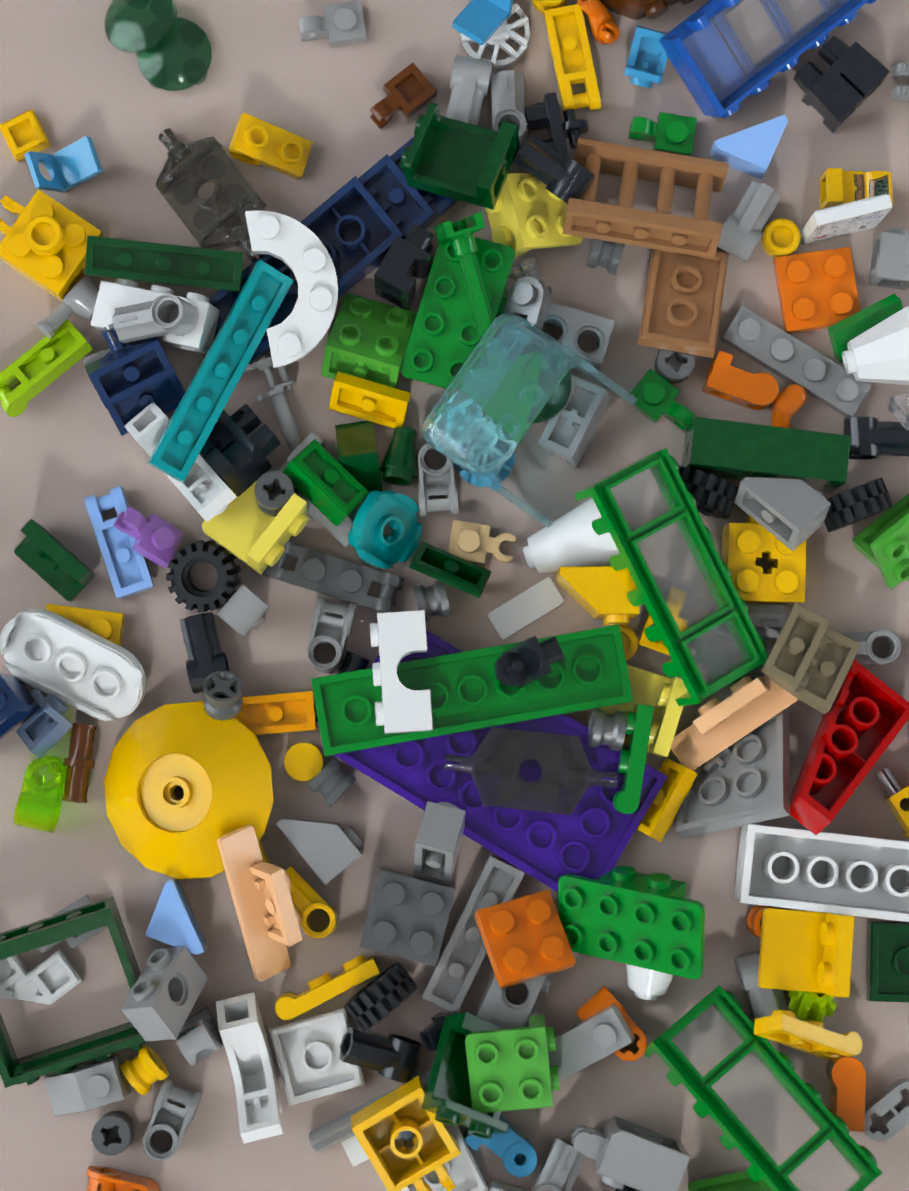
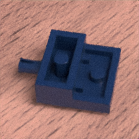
(133, 378)

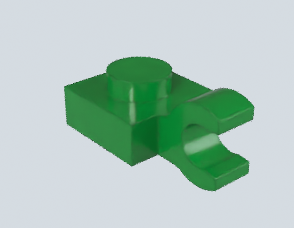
(670, 133)
(657, 399)

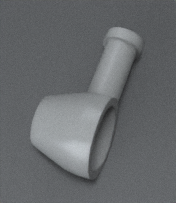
(79, 300)

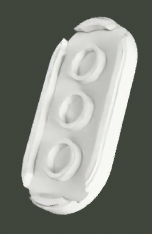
(73, 664)

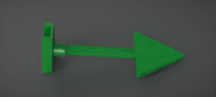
(465, 246)

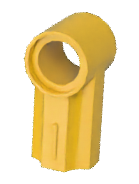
(306, 901)

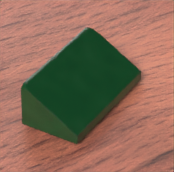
(450, 569)

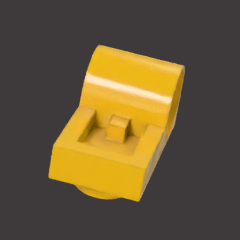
(268, 145)

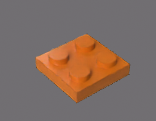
(816, 289)
(524, 938)

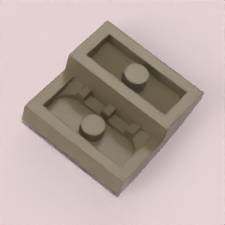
(810, 659)

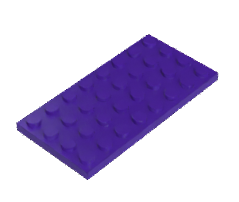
(533, 841)

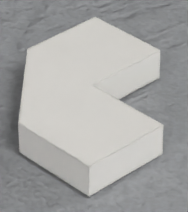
(42, 984)

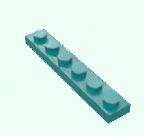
(220, 371)

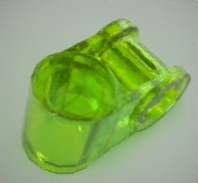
(40, 801)

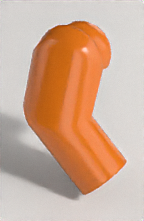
(787, 404)

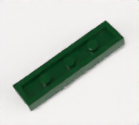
(163, 263)

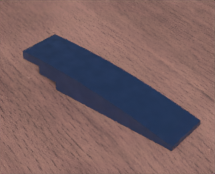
(355, 229)

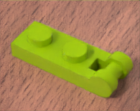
(41, 367)

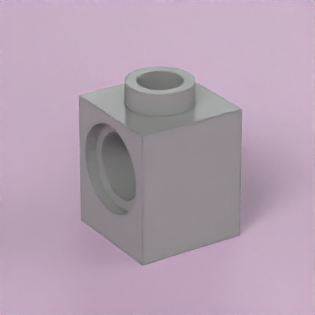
(890, 259)

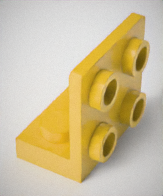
(806, 951)

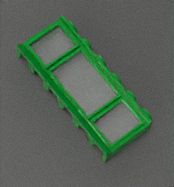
(676, 575)
(760, 1101)

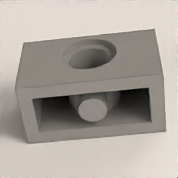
(164, 993)
(507, 1013)

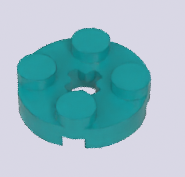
(369, 524)

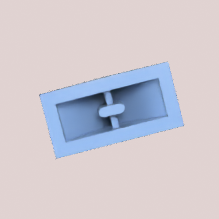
(750, 148)
(174, 920)

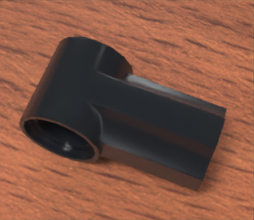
(560, 174)
(875, 438)
(202, 649)
(389, 1056)

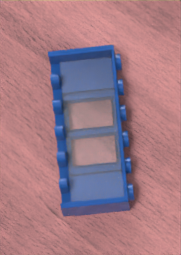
(740, 44)

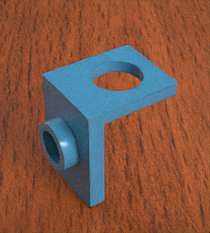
(482, 18)
(66, 167)

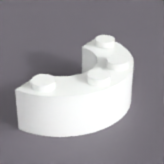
(316, 279)

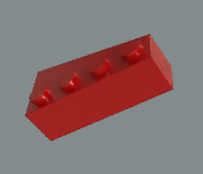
(846, 746)

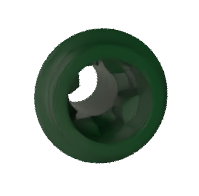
(401, 458)

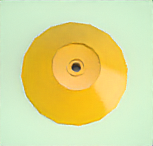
(222, 780)

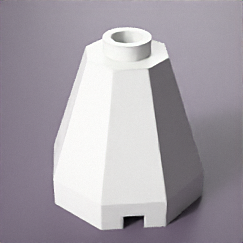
(881, 352)

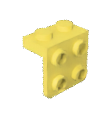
(529, 216)
(254, 535)

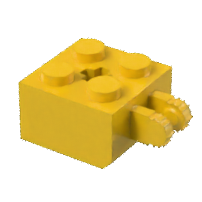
(52, 273)
(784, 580)
(399, 1160)

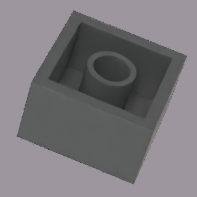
(407, 916)

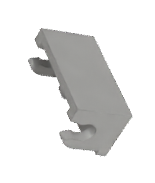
(576, 424)

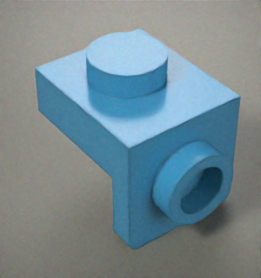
(646, 57)

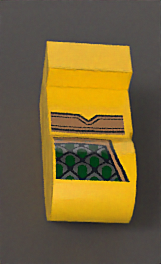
(848, 186)

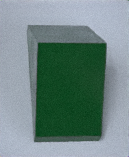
(359, 453)

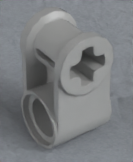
(436, 484)
(330, 631)
(172, 1113)

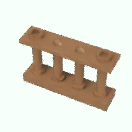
(642, 227)

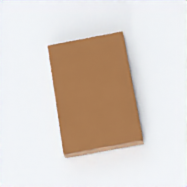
(683, 302)

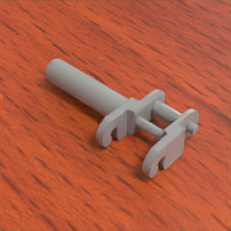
(279, 400)

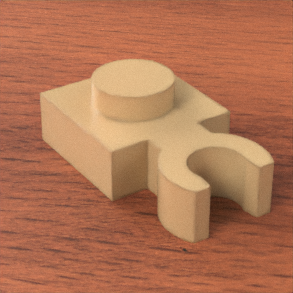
(473, 542)

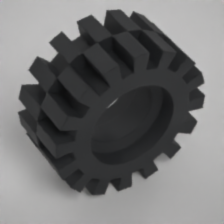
(712, 494)
(857, 504)
(185, 589)
(380, 996)

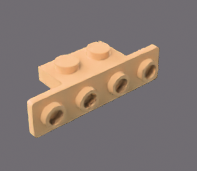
(731, 720)
(261, 902)

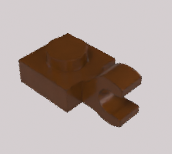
(405, 93)

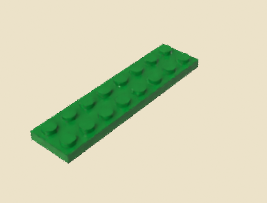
(470, 696)

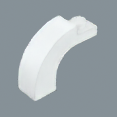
(202, 485)
(251, 1067)

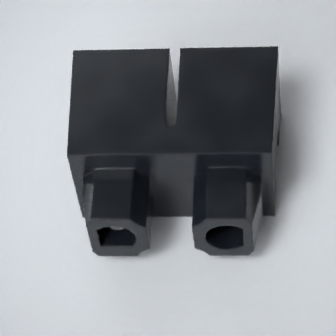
(844, 85)
(401, 264)
(234, 454)

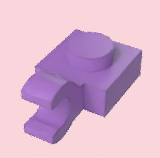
(154, 536)

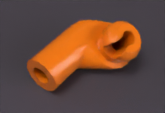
(601, 21)

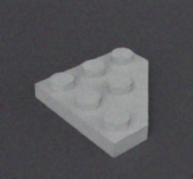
(741, 783)

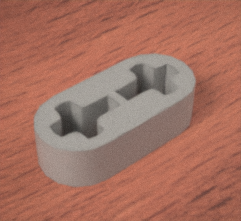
(881, 1105)

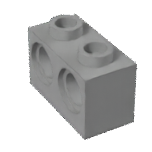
(577, 324)

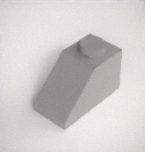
(783, 507)
(439, 842)
(323, 845)
(87, 1087)

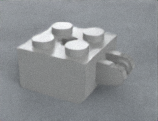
(632, 1155)

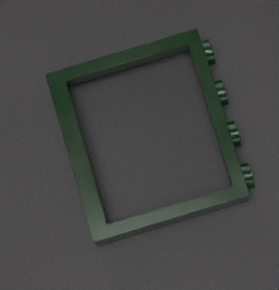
(93, 1047)

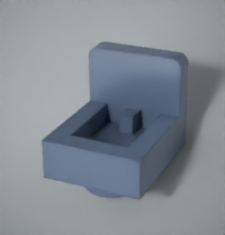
(45, 725)

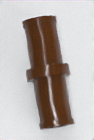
(79, 763)

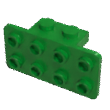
(446, 321)
(634, 920)

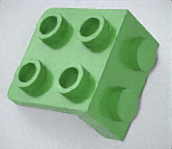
(512, 1067)

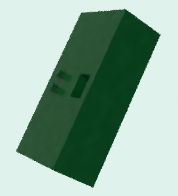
(763, 451)

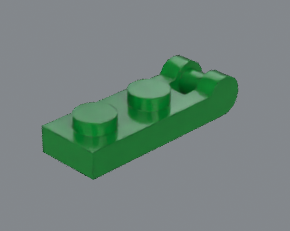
(633, 760)

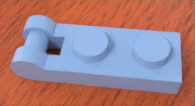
(125, 567)

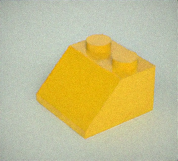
(600, 592)

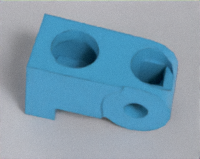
(512, 1147)

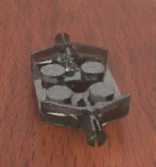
(221, 218)
(562, 778)

